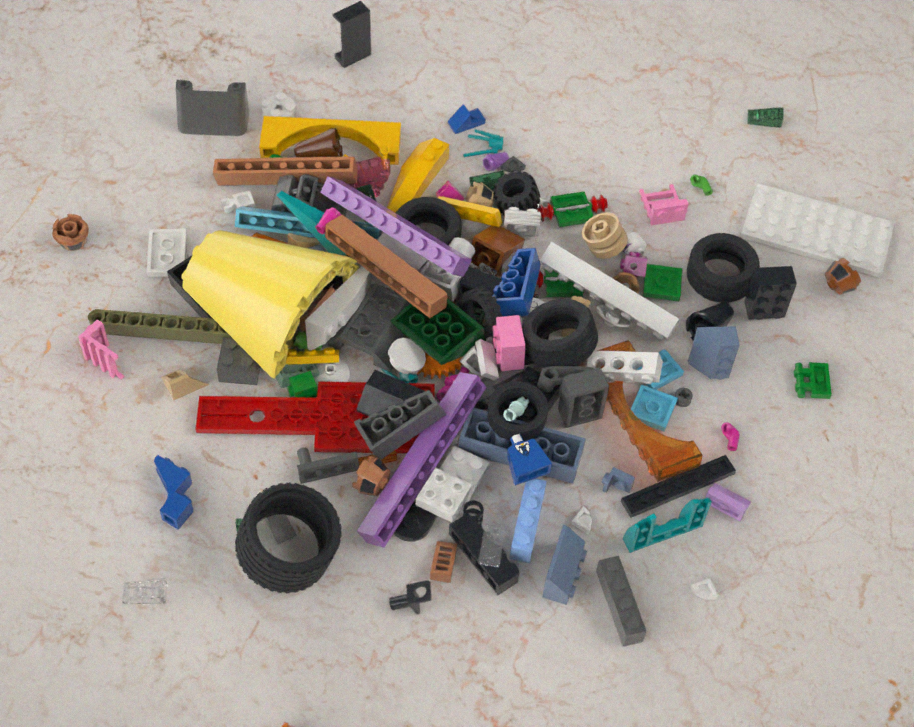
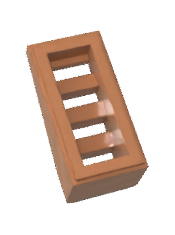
(441, 575)

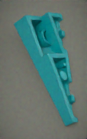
(309, 217)

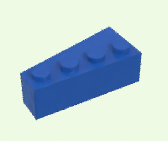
(518, 283)

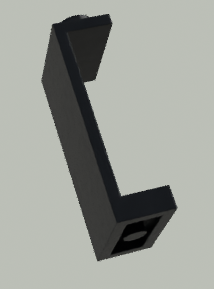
(354, 34)

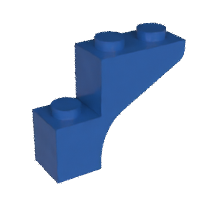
(176, 482)

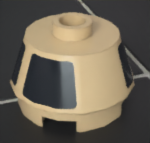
(480, 195)

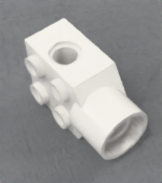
(441, 277)

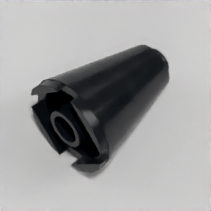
(714, 316)

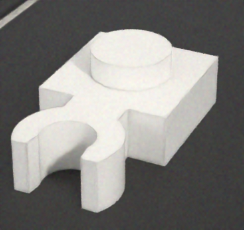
(240, 199)

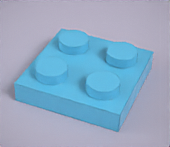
(653, 407)

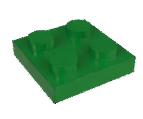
(662, 282)

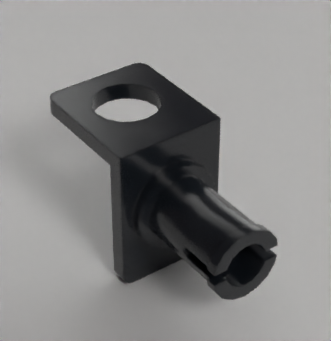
(412, 598)

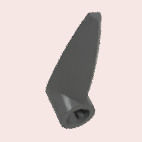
(554, 375)

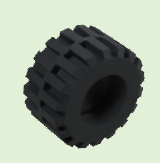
(513, 184)

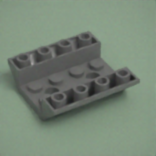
(377, 322)

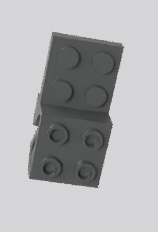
(307, 191)

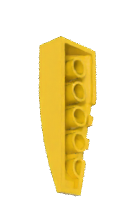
(418, 172)

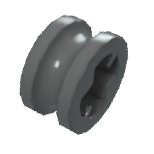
(687, 394)

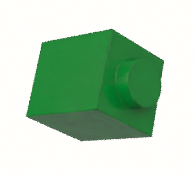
(302, 386)

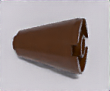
(321, 145)

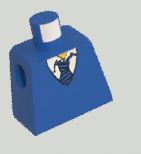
(527, 460)

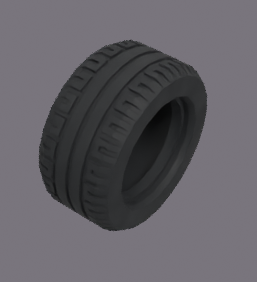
(436, 212)
(722, 247)
(556, 316)

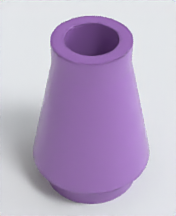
(493, 161)

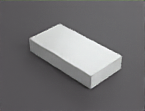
(487, 359)

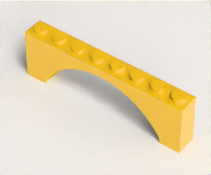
(284, 132)

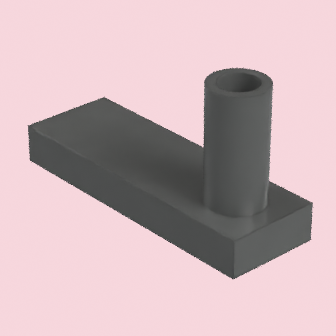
(324, 468)

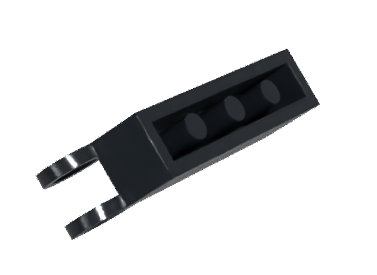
(468, 535)

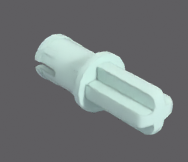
(516, 409)

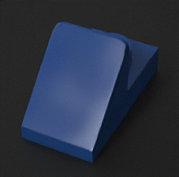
(465, 120)

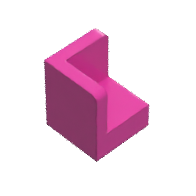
(450, 191)

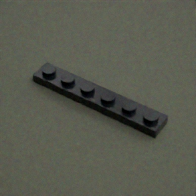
(677, 486)

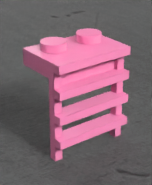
(664, 210)
(94, 347)

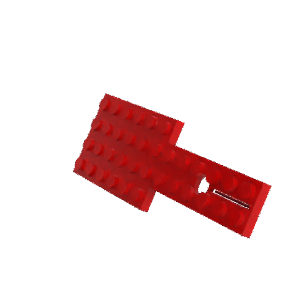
(327, 416)

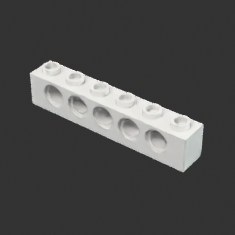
(612, 360)

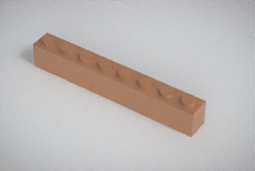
(268, 170)
(386, 266)

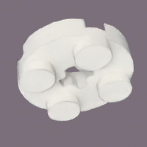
(270, 106)

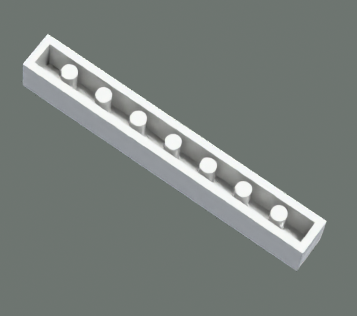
(610, 291)

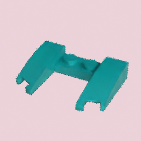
(647, 533)

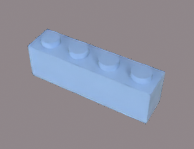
(528, 520)

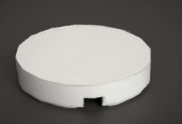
(406, 356)

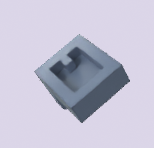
(619, 479)

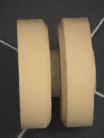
(604, 235)

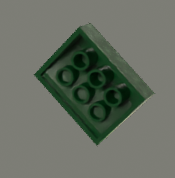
(444, 335)

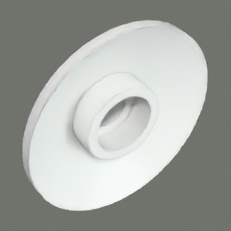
(612, 317)
(339, 374)

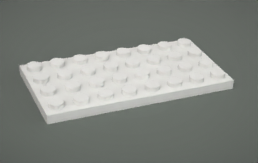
(818, 229)

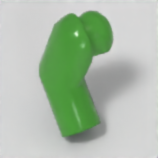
(701, 182)

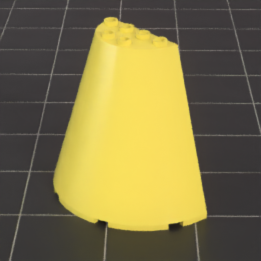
(260, 289)

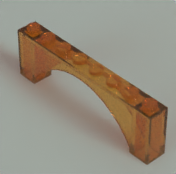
(662, 454)

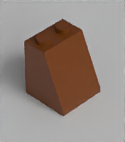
(494, 247)

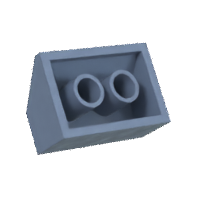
(714, 351)
(564, 567)

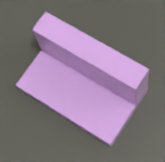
(728, 501)

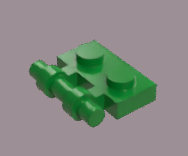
(819, 380)

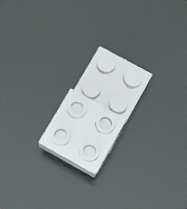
(452, 484)

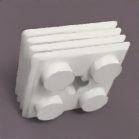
(522, 221)

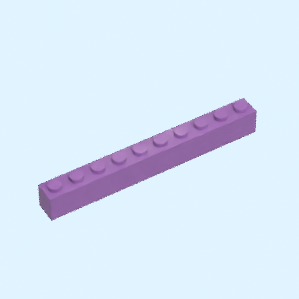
(396, 226)
(421, 461)

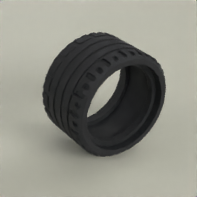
(304, 505)

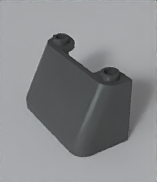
(212, 111)

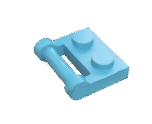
(669, 372)

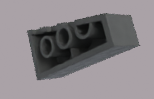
(399, 423)

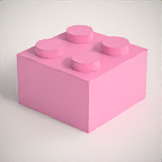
(509, 343)

